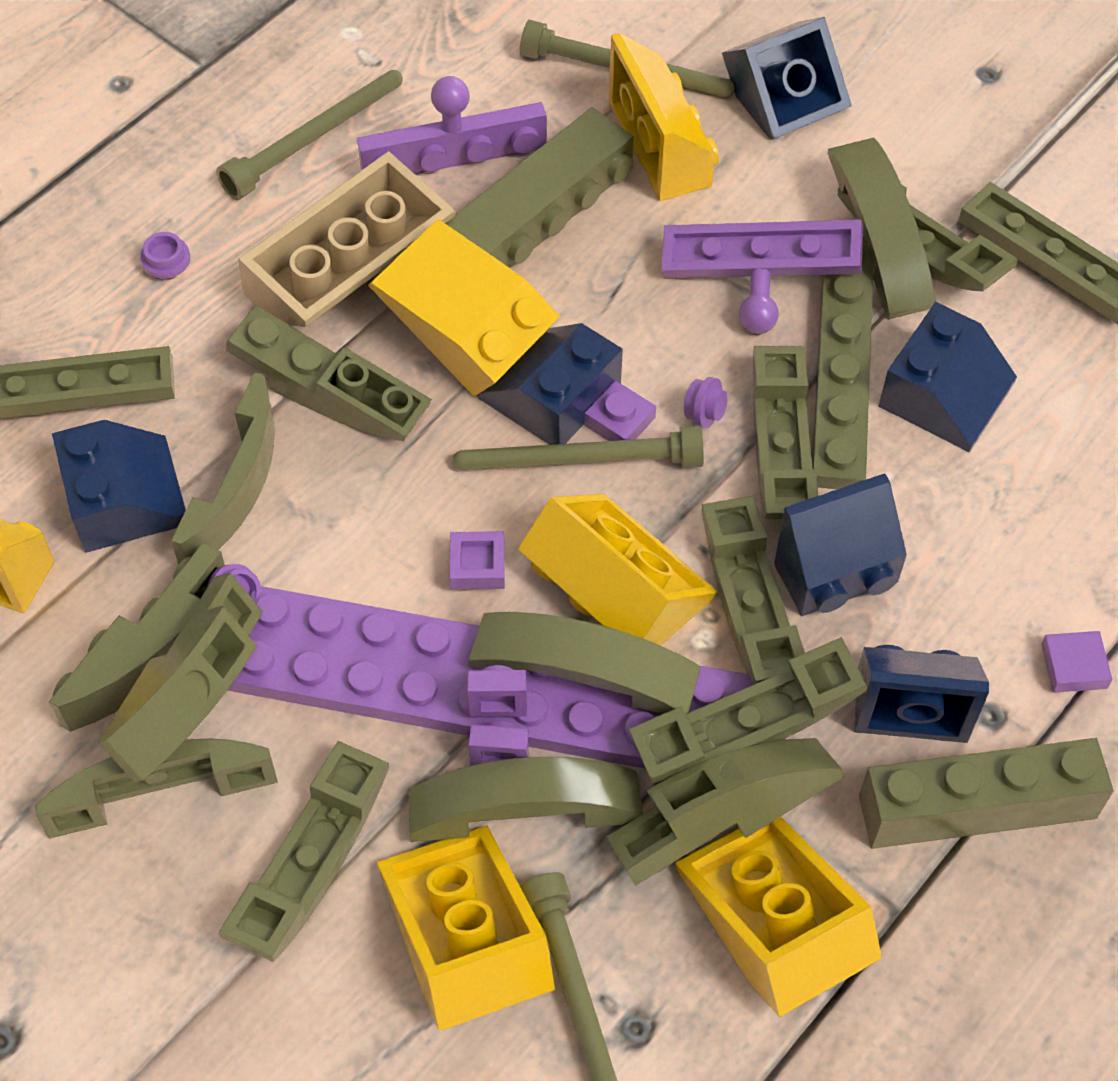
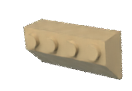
(340, 242)

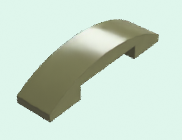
(888, 226)
(952, 259)
(782, 428)
(219, 520)
(749, 588)
(587, 655)
(762, 713)
(523, 789)
(81, 799)
(310, 856)

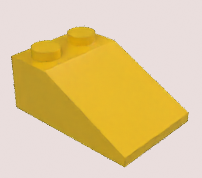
(464, 305)
(782, 913)
(467, 927)

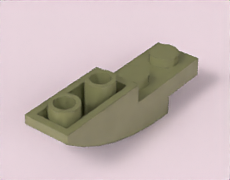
(327, 382)
(124, 649)
(186, 683)
(736, 788)

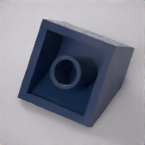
(788, 77)
(948, 378)
(557, 382)
(118, 483)
(841, 546)
(920, 694)

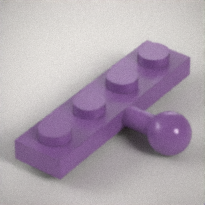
(458, 138)
(762, 252)

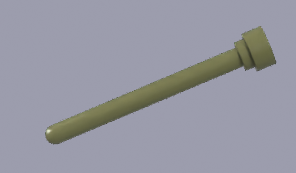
(541, 41)
(241, 175)
(680, 446)
(549, 899)

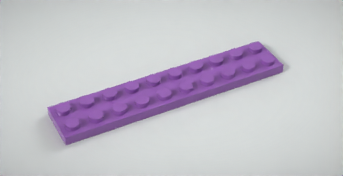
(417, 675)

